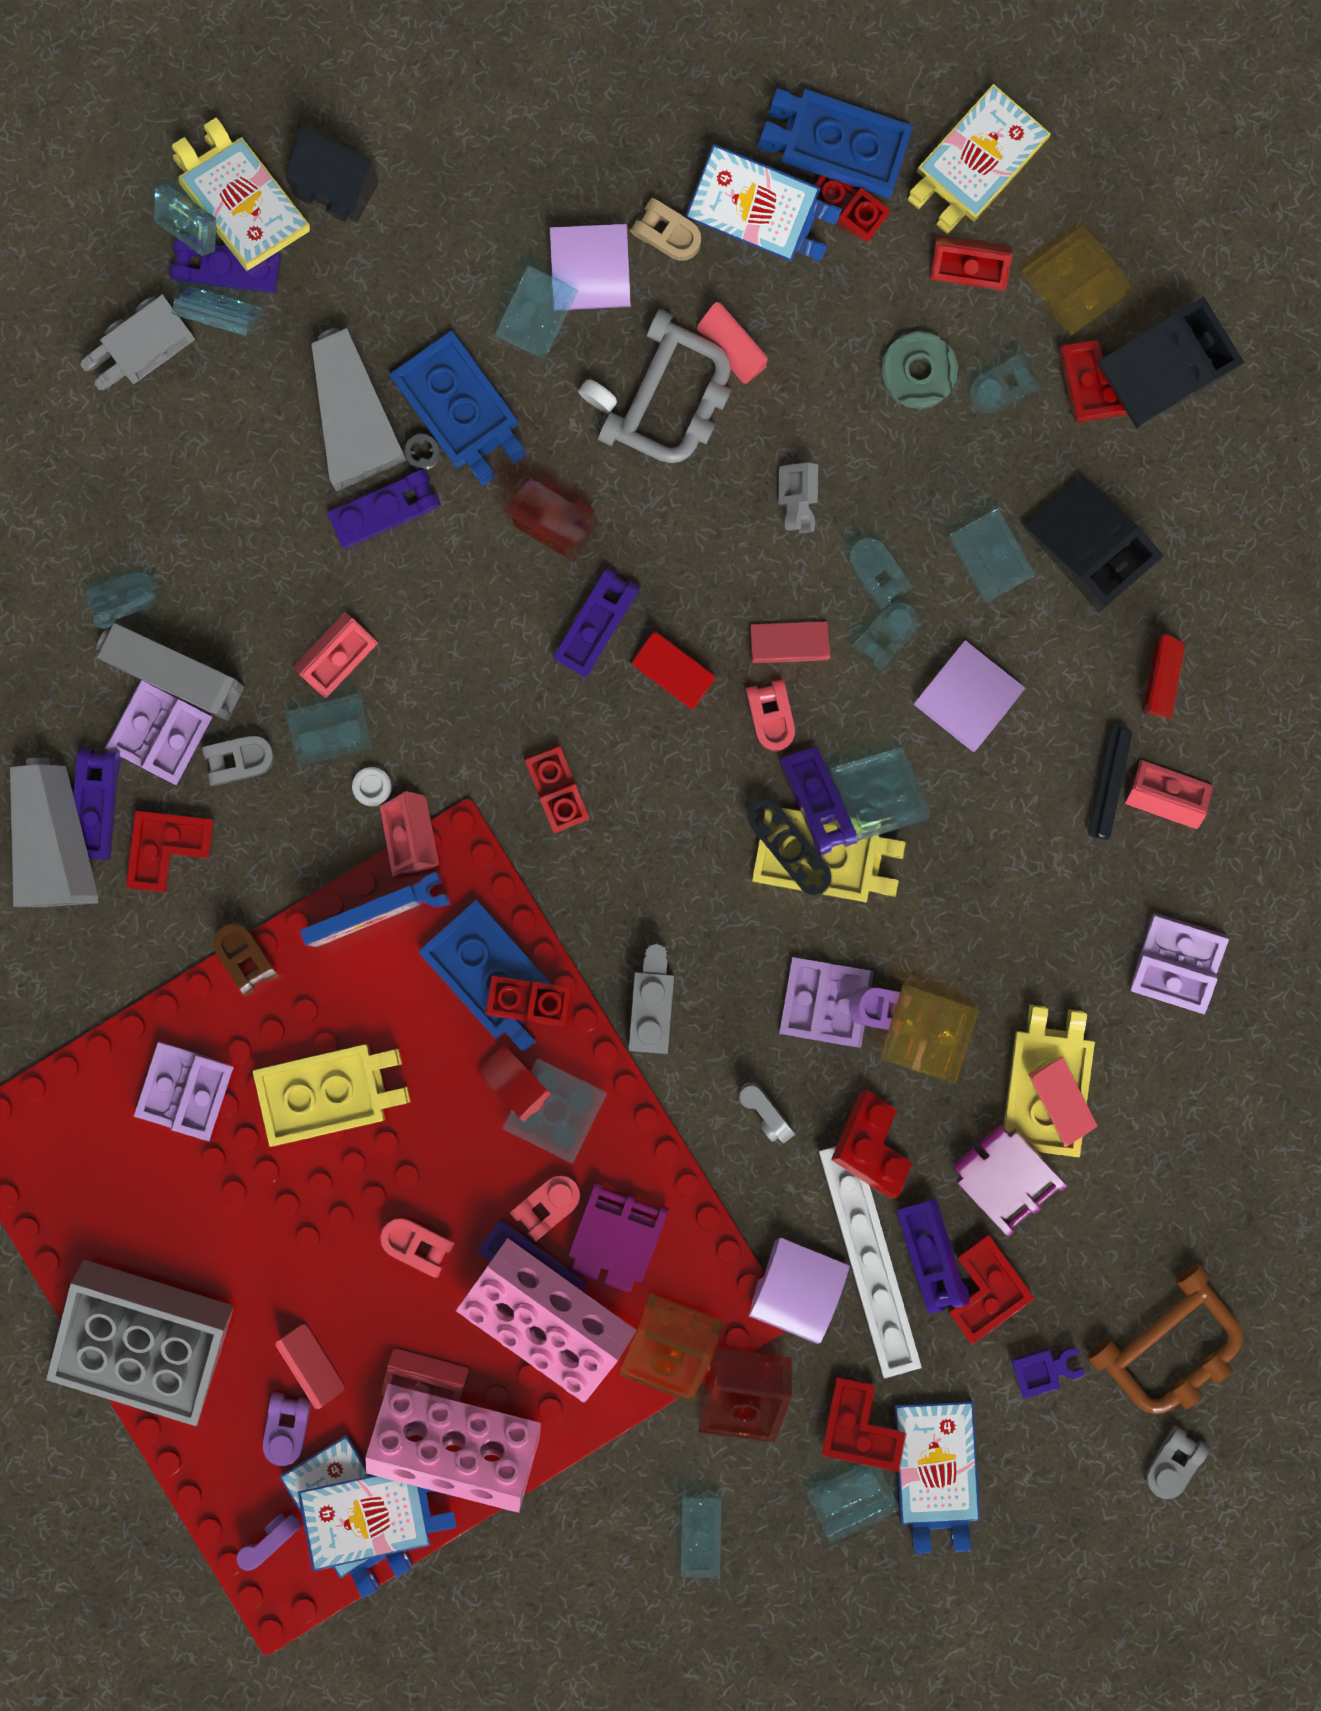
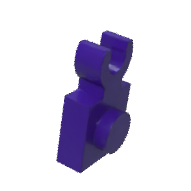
(1039, 1373)

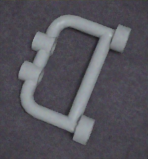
(700, 428)

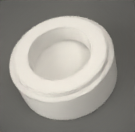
(598, 396)
(371, 786)

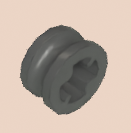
(421, 440)

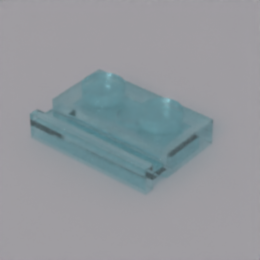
(217, 310)
(536, 312)
(991, 555)
(329, 730)
(851, 1501)

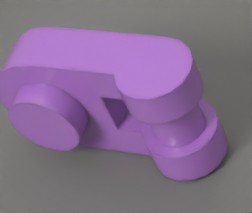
(873, 1006)
(281, 1441)
(278, 1532)

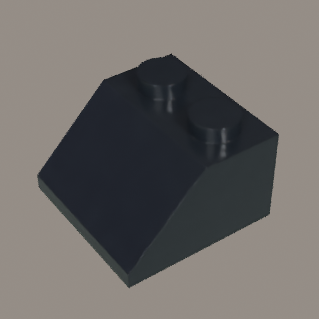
(331, 176)

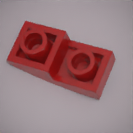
(860, 210)
(556, 788)
(528, 1001)
(514, 1083)

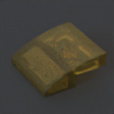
(1077, 280)
(929, 1034)

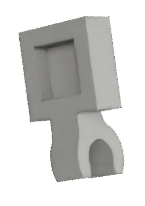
(797, 490)

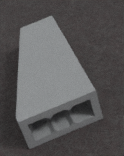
(353, 420)
(170, 671)
(47, 839)

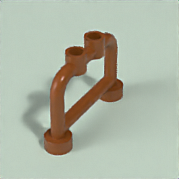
(1213, 1366)

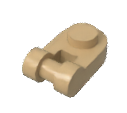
(680, 238)

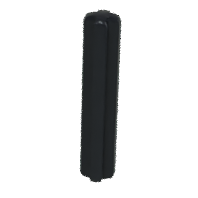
(1110, 783)

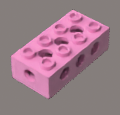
(546, 1320)
(453, 1423)

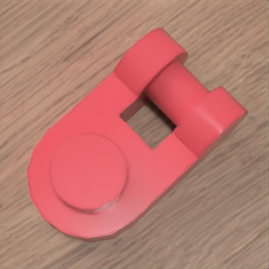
(774, 729)
(557, 1195)
(402, 1237)

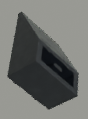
(1170, 362)
(1093, 543)

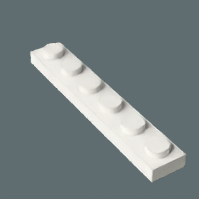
(871, 1269)

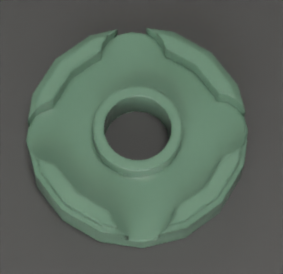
(915, 392)

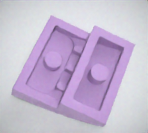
(594, 263)
(969, 696)
(158, 732)
(1179, 963)
(819, 1002)
(183, 1090)
(799, 1290)

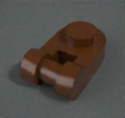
(236, 944)

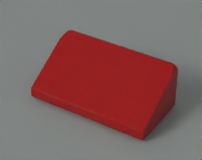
(971, 262)
(673, 670)
(1163, 677)

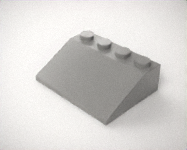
(139, 1342)

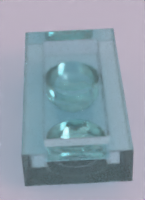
(185, 219)
(701, 1536)

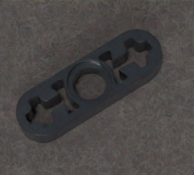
(764, 831)

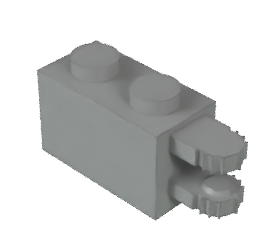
(139, 343)
(652, 1004)

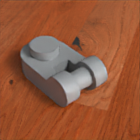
(251, 755)
(774, 1123)
(1166, 1476)

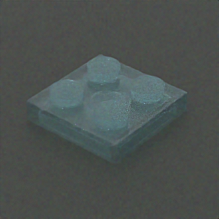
(880, 793)
(565, 1115)

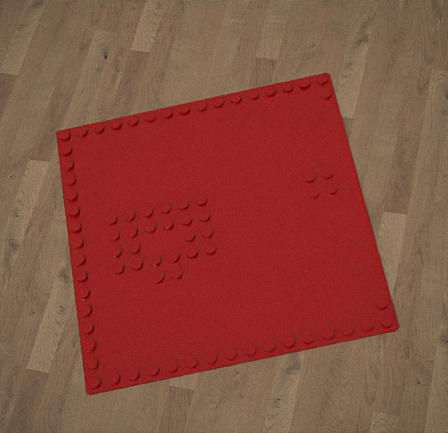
(301, 1222)

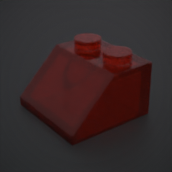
(551, 518)
(746, 1394)

